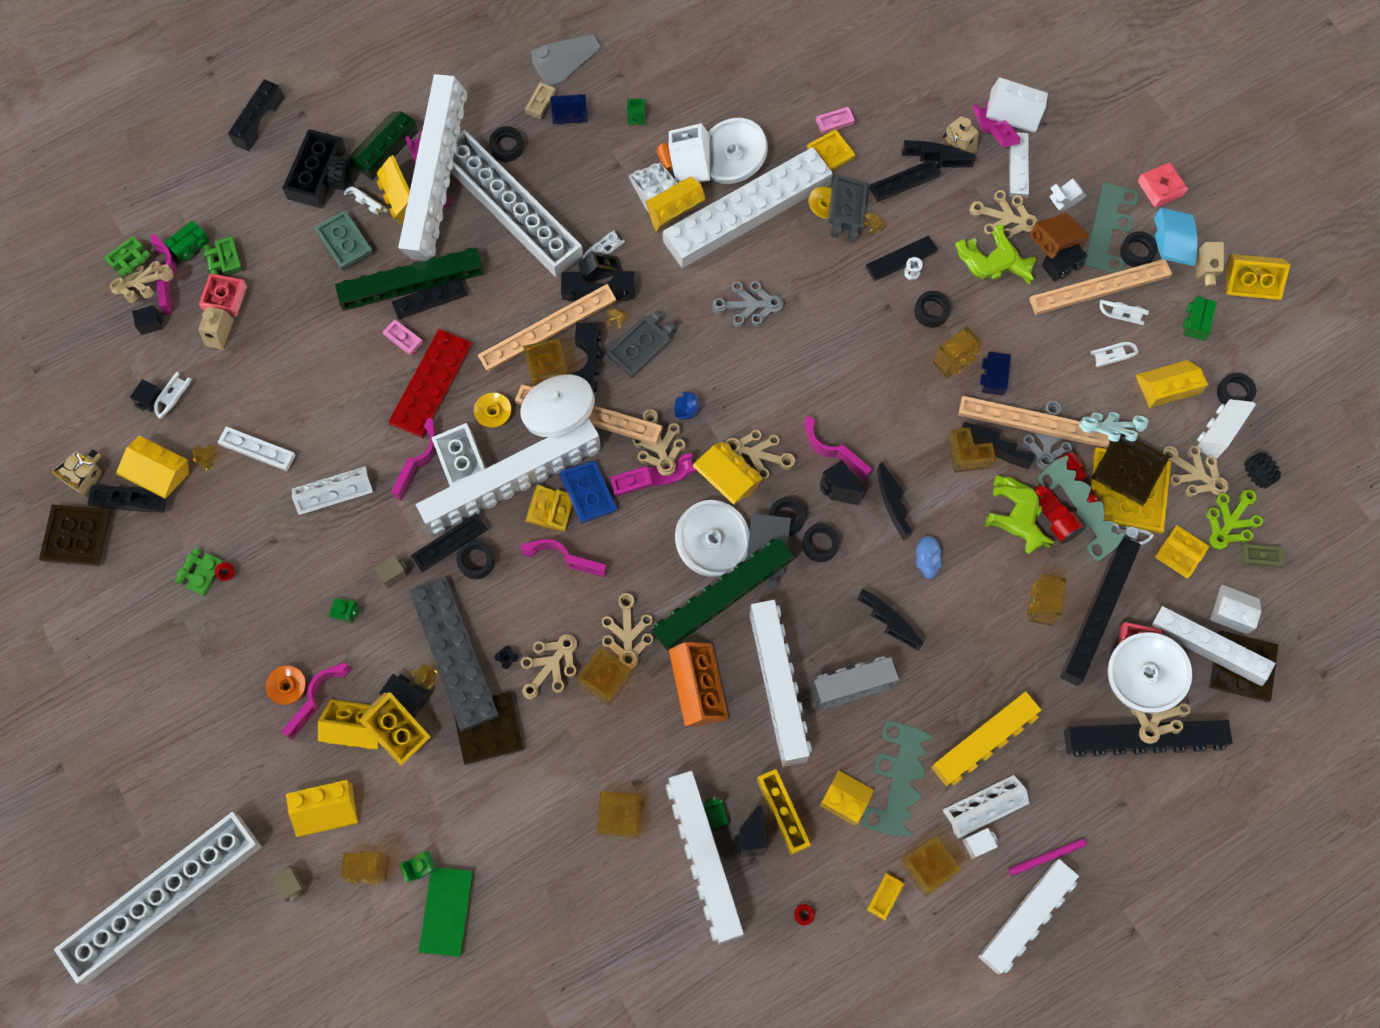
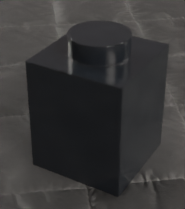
(148, 319)
(145, 395)

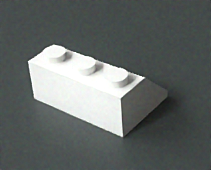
(1016, 104)
(1224, 427)
(458, 453)

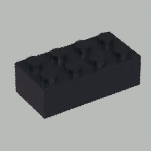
(308, 174)

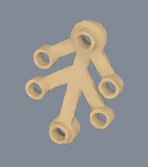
(1006, 216)
(141, 277)
(661, 447)
(756, 452)
(1197, 472)
(627, 635)
(550, 664)
(1153, 728)

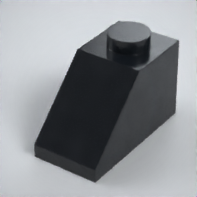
(599, 266)

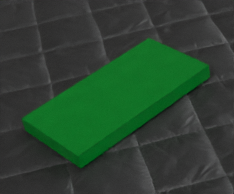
(446, 912)

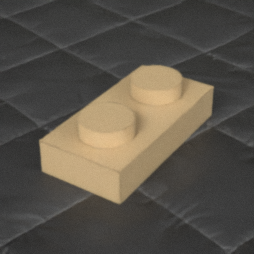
(540, 100)

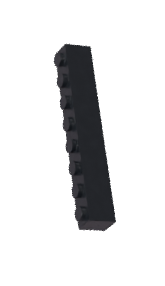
(1100, 612)
(1126, 738)

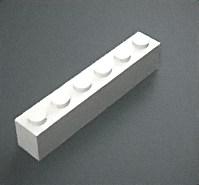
(1213, 646)
(1028, 916)

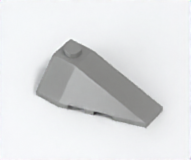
(560, 59)

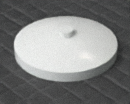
(736, 150)
(557, 405)
(712, 538)
(1149, 673)

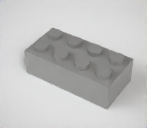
(854, 683)

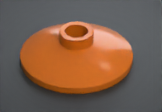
(279, 678)

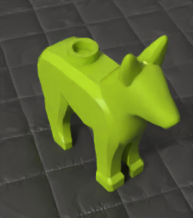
(1000, 260)
(1023, 516)

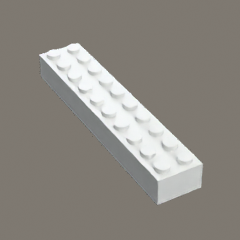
(433, 168)
(514, 206)
(746, 207)
(508, 477)
(157, 899)

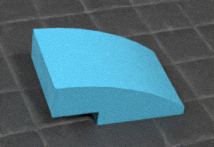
(1176, 236)

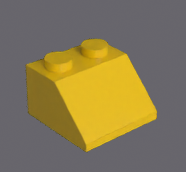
(847, 798)

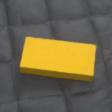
(885, 896)

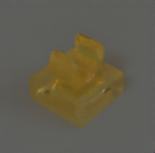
(875, 221)
(617, 315)
(204, 457)
(424, 676)

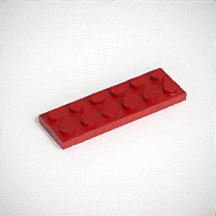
(430, 383)

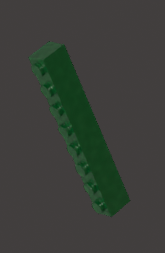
(408, 279)
(722, 594)

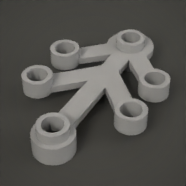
(750, 304)
(1047, 442)

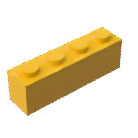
(783, 812)

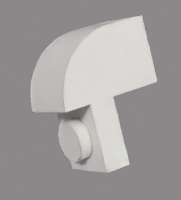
(1067, 195)

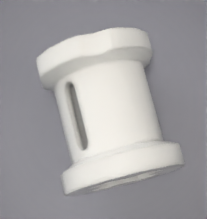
(914, 270)

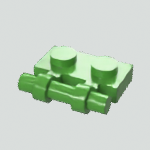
(125, 253)
(227, 254)
(204, 574)

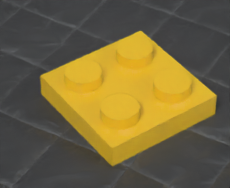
(832, 150)

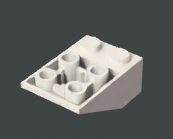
(690, 153)
(651, 181)

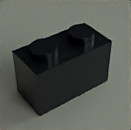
(1064, 262)
(410, 697)

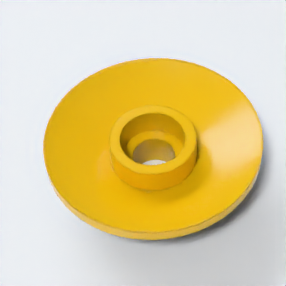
(819, 197)
(492, 402)

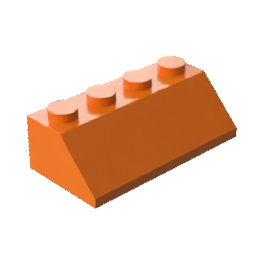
(698, 684)

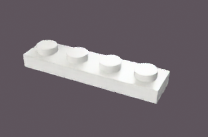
(1019, 167)
(256, 449)

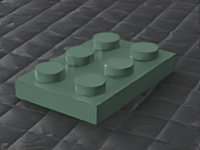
(343, 240)

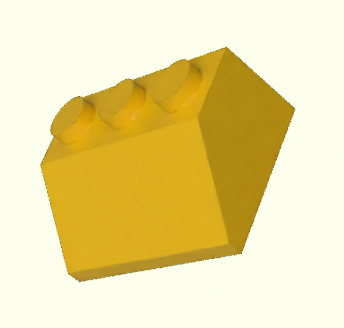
(395, 188)
(675, 202)
(1256, 276)
(1171, 383)
(153, 467)
(728, 472)
(342, 726)
(394, 728)
(322, 808)

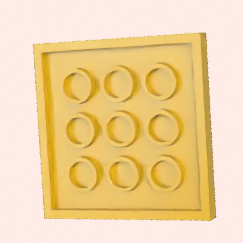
(1127, 512)

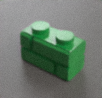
(187, 241)
(1200, 318)

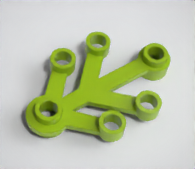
(1231, 522)

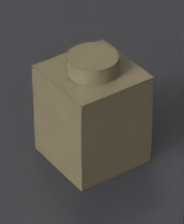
(391, 571)
(289, 885)

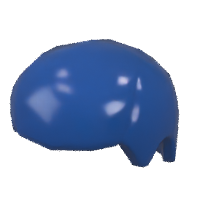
(686, 406)

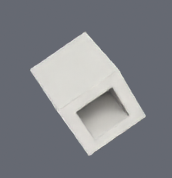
(980, 843)

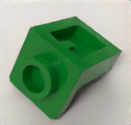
(636, 111)
(344, 610)
(715, 813)
(417, 867)

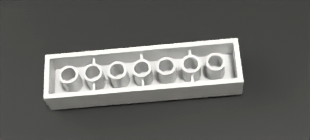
(779, 684)
(705, 858)

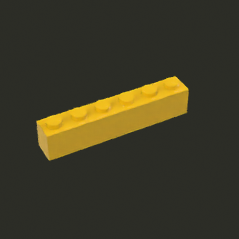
(985, 739)

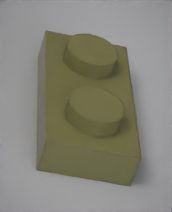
(1262, 555)

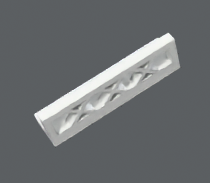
(331, 490)
(989, 808)

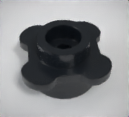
(506, 651)

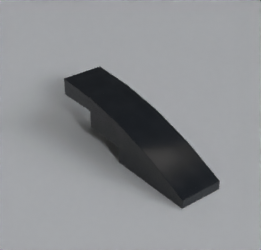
(944, 155)
(1002, 449)
(891, 495)
(126, 499)
(896, 625)

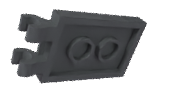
(847, 206)
(641, 344)
(763, 530)

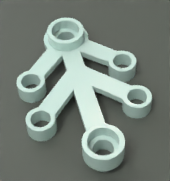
(1112, 427)

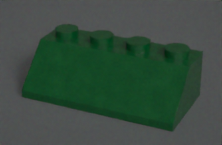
(382, 143)

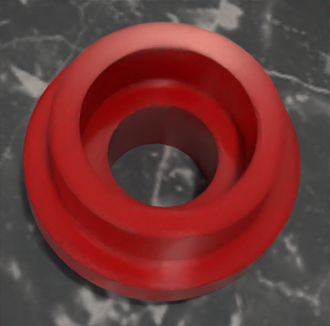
(224, 576)
(811, 915)

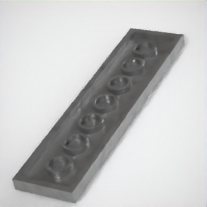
(453, 654)

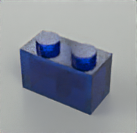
(569, 109)
(995, 374)

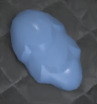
(928, 556)

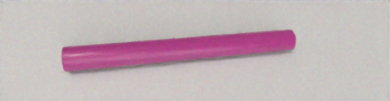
(1047, 857)

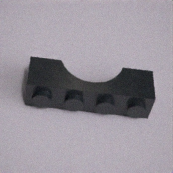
(245, 129)
(575, 287)
(587, 339)

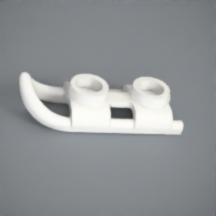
(363, 198)
(610, 239)
(1119, 308)
(1118, 353)
(171, 399)
(1131, 533)

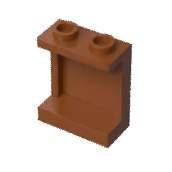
(1057, 234)

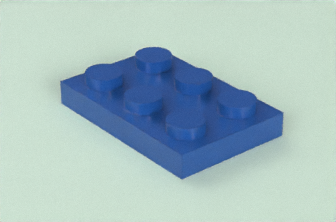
(587, 491)

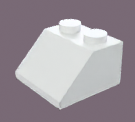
(1236, 610)

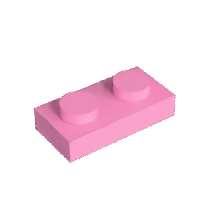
(835, 120)
(402, 337)

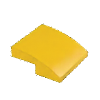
(549, 508)
(1182, 551)

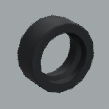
(503, 132)
(1143, 238)
(935, 297)
(1238, 378)
(794, 504)
(820, 528)
(466, 548)

